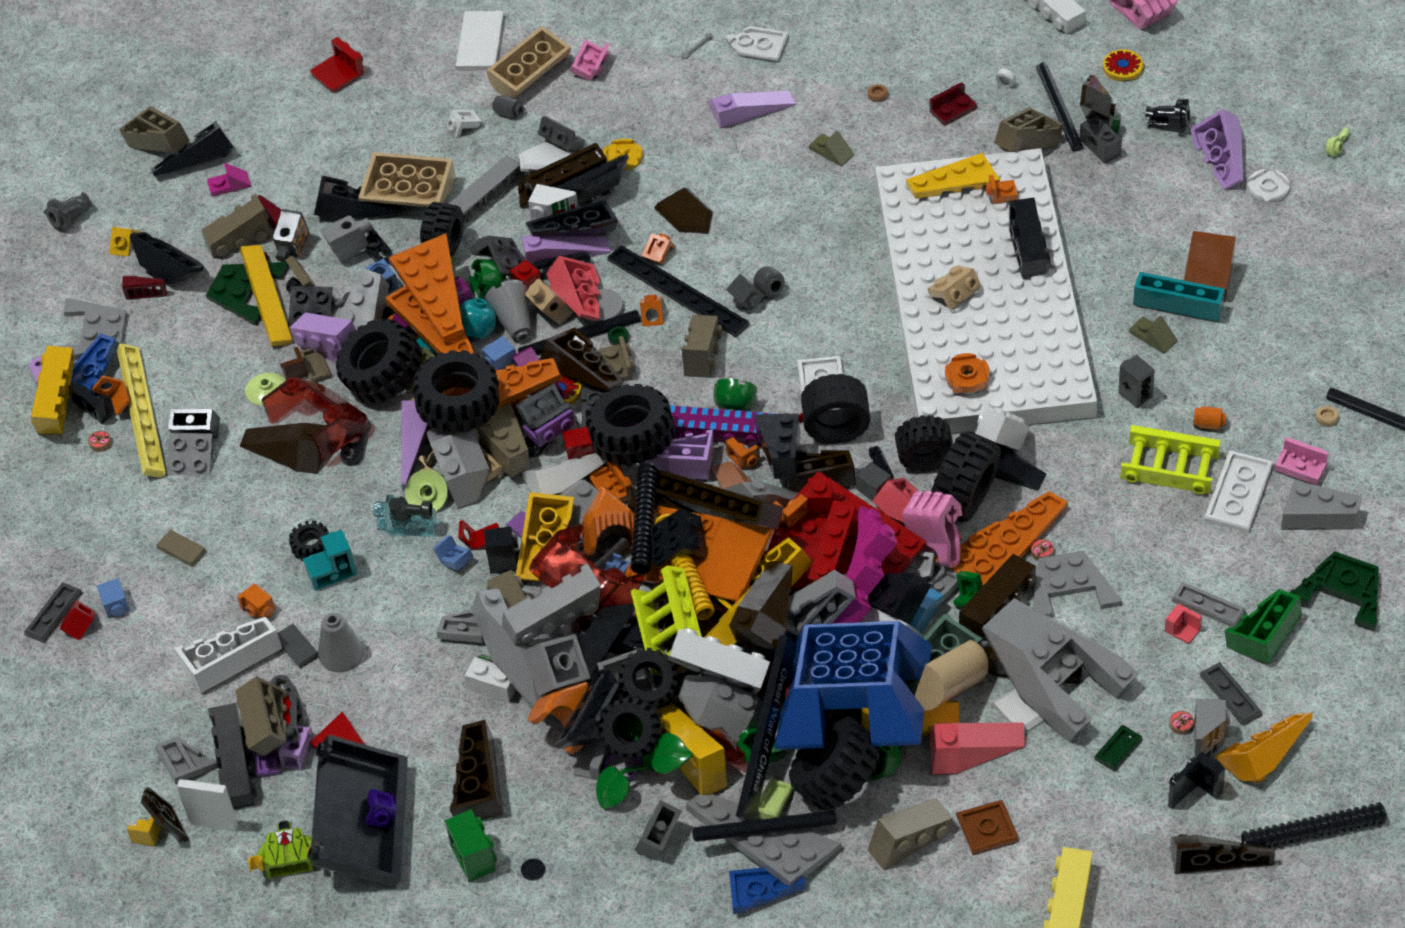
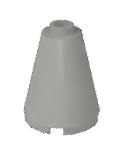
(511, 308)
(338, 644)

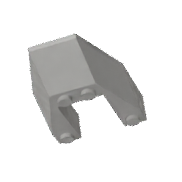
(1043, 654)
(510, 659)

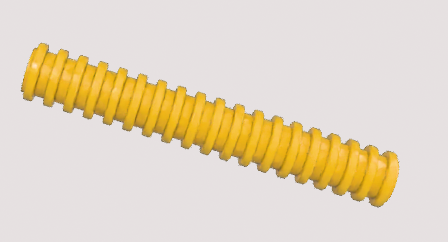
(700, 598)

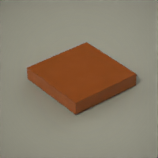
(987, 827)

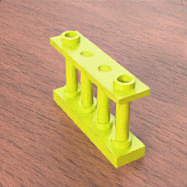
(1174, 442)
(679, 604)

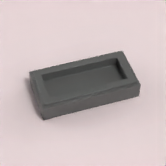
(297, 646)

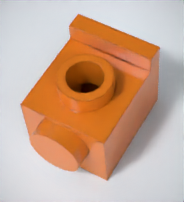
(256, 602)

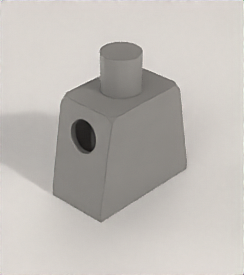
(347, 237)

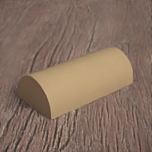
(527, 62)
(952, 674)

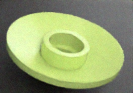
(256, 390)
(423, 480)

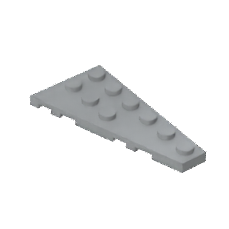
(783, 853)

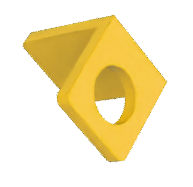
(120, 241)

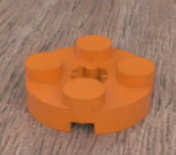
(967, 383)

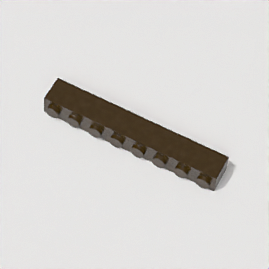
(719, 499)

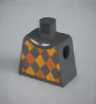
(290, 234)

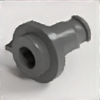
(63, 212)

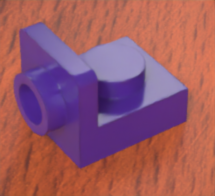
(382, 809)

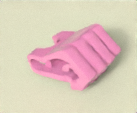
(1144, 12)
(933, 519)

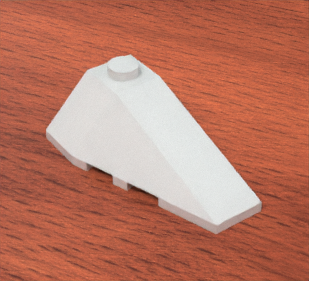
(557, 478)

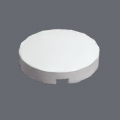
(1268, 185)

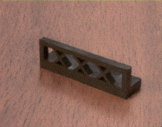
(566, 168)

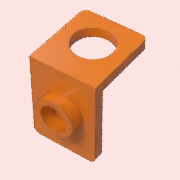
(651, 302)
(116, 392)

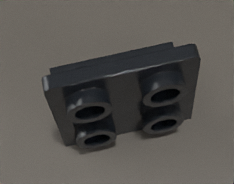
(96, 405)

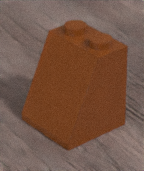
(1210, 260)

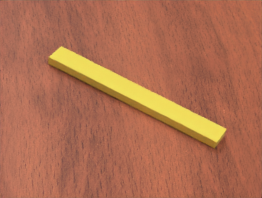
(141, 411)

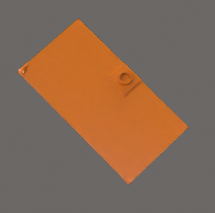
(730, 555)

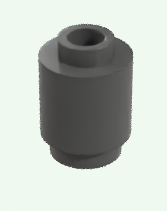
(508, 106)

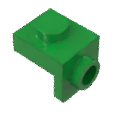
(968, 584)

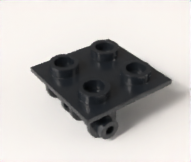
(309, 300)

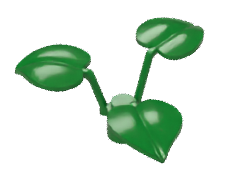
(667, 756)

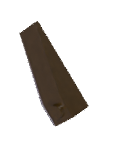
(286, 445)

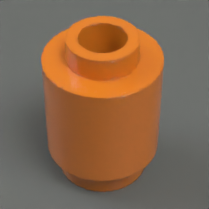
(1209, 418)

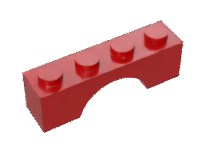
(834, 537)

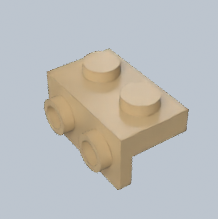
(955, 285)

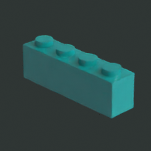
(1178, 296)

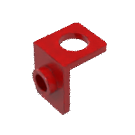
(477, 538)

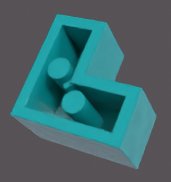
(331, 564)

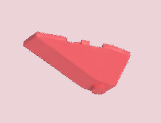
(577, 285)
(894, 498)
(966, 745)

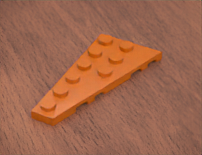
(430, 280)

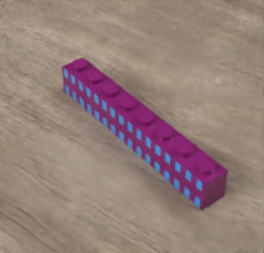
(723, 422)

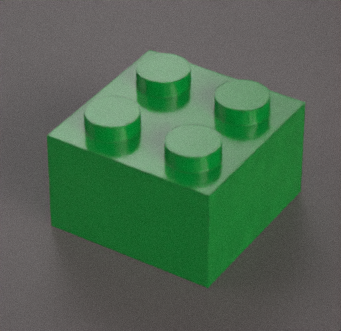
(471, 845)

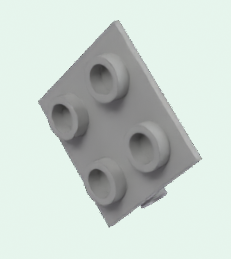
(190, 454)

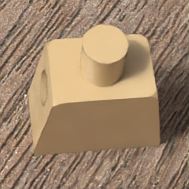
(543, 296)

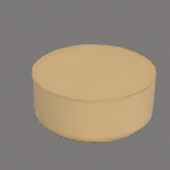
(1327, 416)

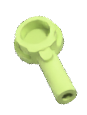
(1335, 144)

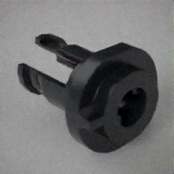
(1170, 115)

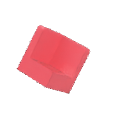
(1183, 623)

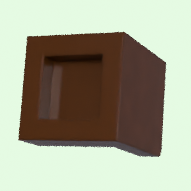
(294, 367)

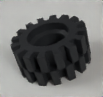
(304, 532)

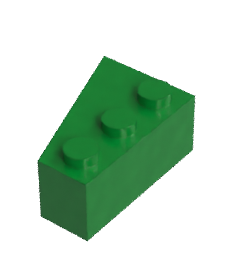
(1266, 628)

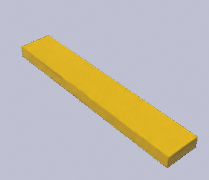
(266, 295)

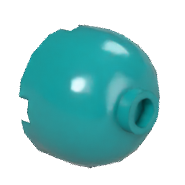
(478, 318)

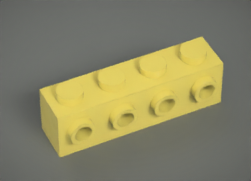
(1069, 889)

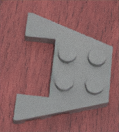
(97, 320)
(1069, 575)

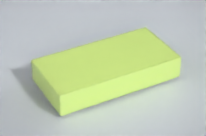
(774, 799)

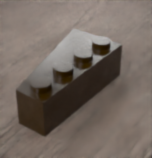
(477, 773)

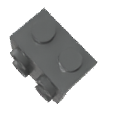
(501, 249)

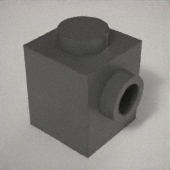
(745, 293)
(871, 480)

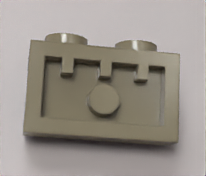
(618, 358)

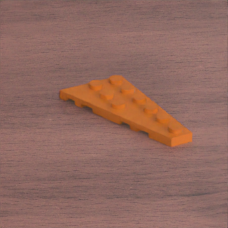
(408, 309)
(519, 381)
(994, 544)

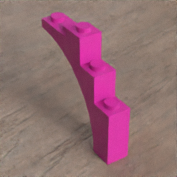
(872, 547)

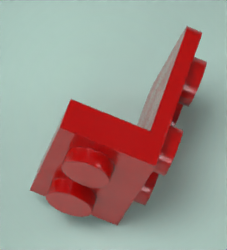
(340, 68)

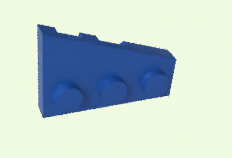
(94, 361)
(758, 887)

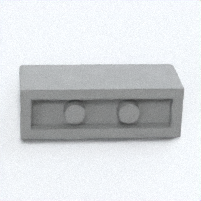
(592, 759)

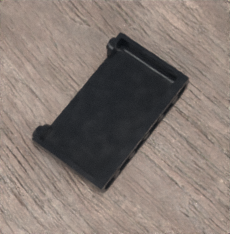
(341, 805)

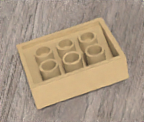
(407, 179)

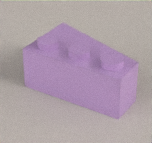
(322, 333)
(688, 456)

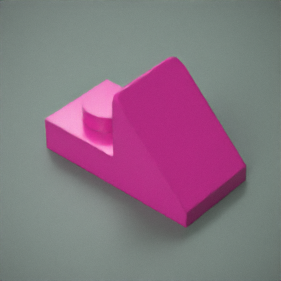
(231, 181)

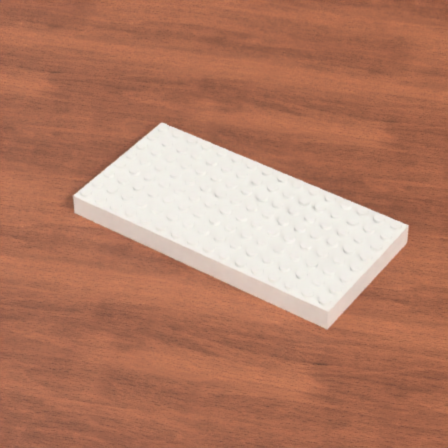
(1013, 322)

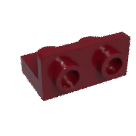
(951, 104)

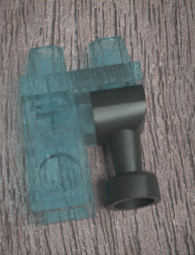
(405, 519)

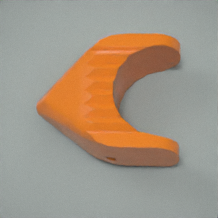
(605, 512)
(559, 704)

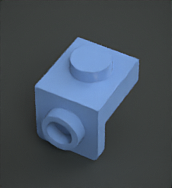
(451, 554)

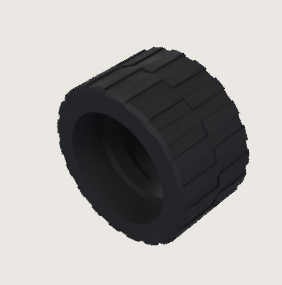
(832, 393)

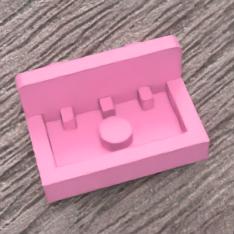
(589, 59)
(1302, 461)

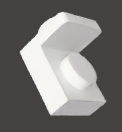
(462, 120)

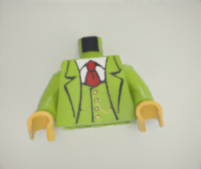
(283, 852)

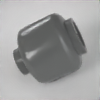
(769, 281)

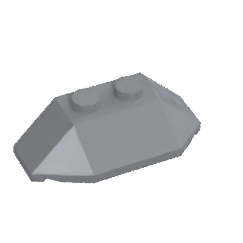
(460, 464)
(583, 497)
(719, 703)

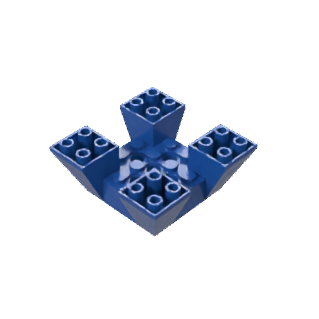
(857, 669)

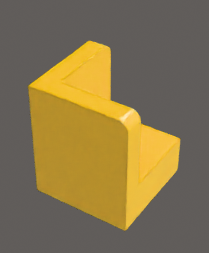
(144, 832)

